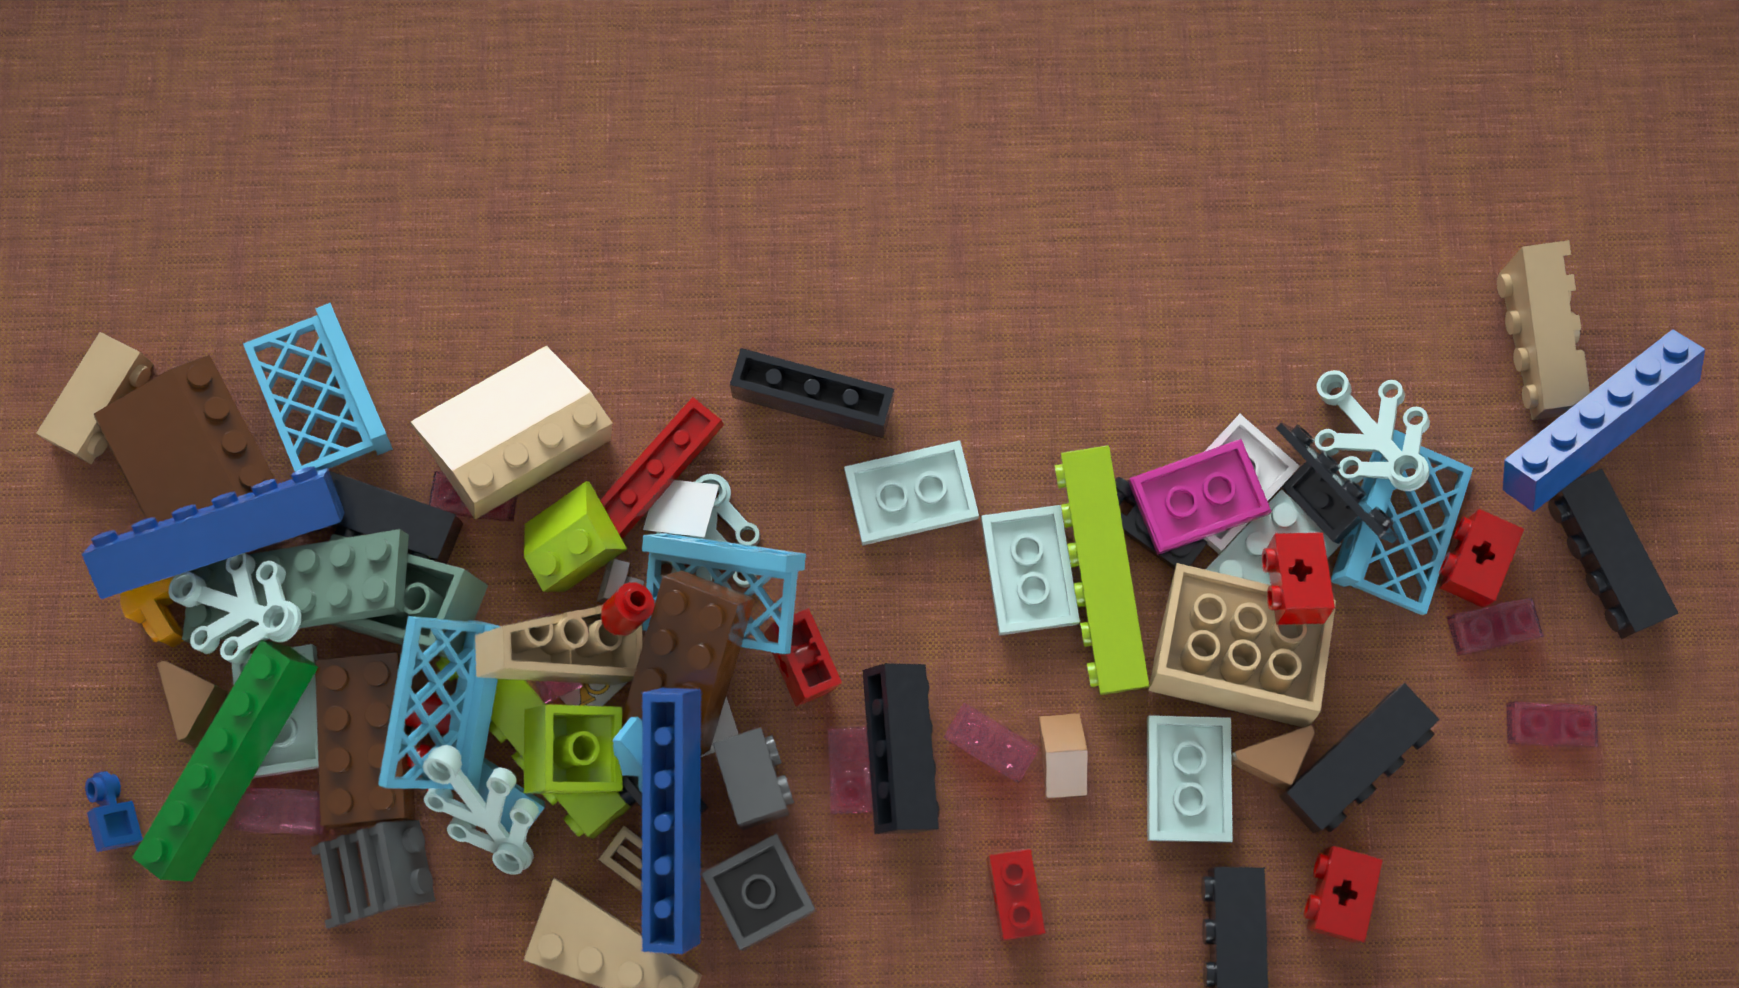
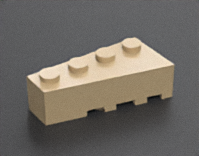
(1544, 329)
(559, 649)
(598, 948)

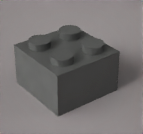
(751, 778)
(758, 892)

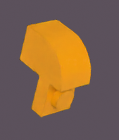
(150, 605)

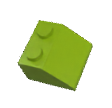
(570, 540)
(571, 749)

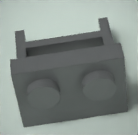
(392, 866)

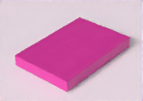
(1199, 496)

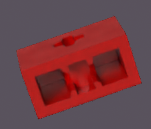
(1497, 544)
(1298, 578)
(808, 666)
(1358, 878)
(1015, 895)

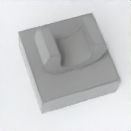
(614, 577)

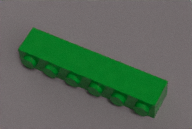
(225, 762)

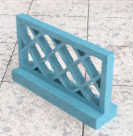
(343, 370)
(1361, 541)
(733, 558)
(468, 706)

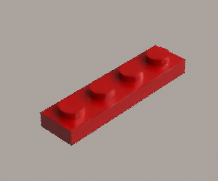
(660, 465)

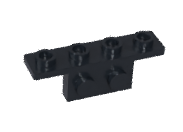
(1325, 496)

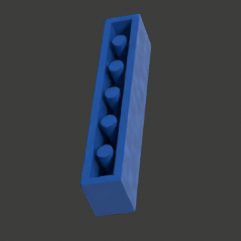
(1602, 420)
(213, 532)
(671, 820)

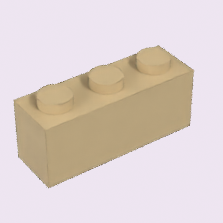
(100, 379)

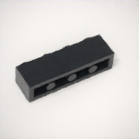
(812, 393)
(376, 510)
(1611, 554)
(900, 749)
(1359, 759)
(1235, 928)

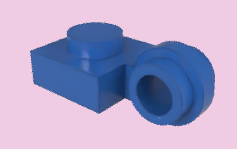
(113, 823)

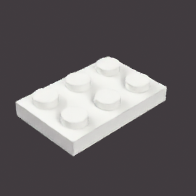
(1268, 460)

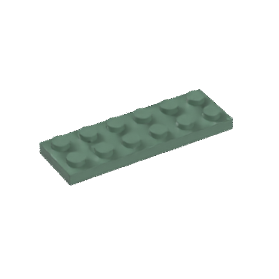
(323, 579)

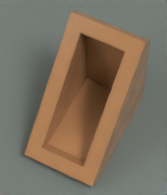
(190, 701)
(1063, 755)
(1276, 758)

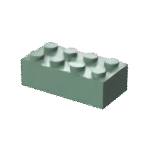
(430, 592)

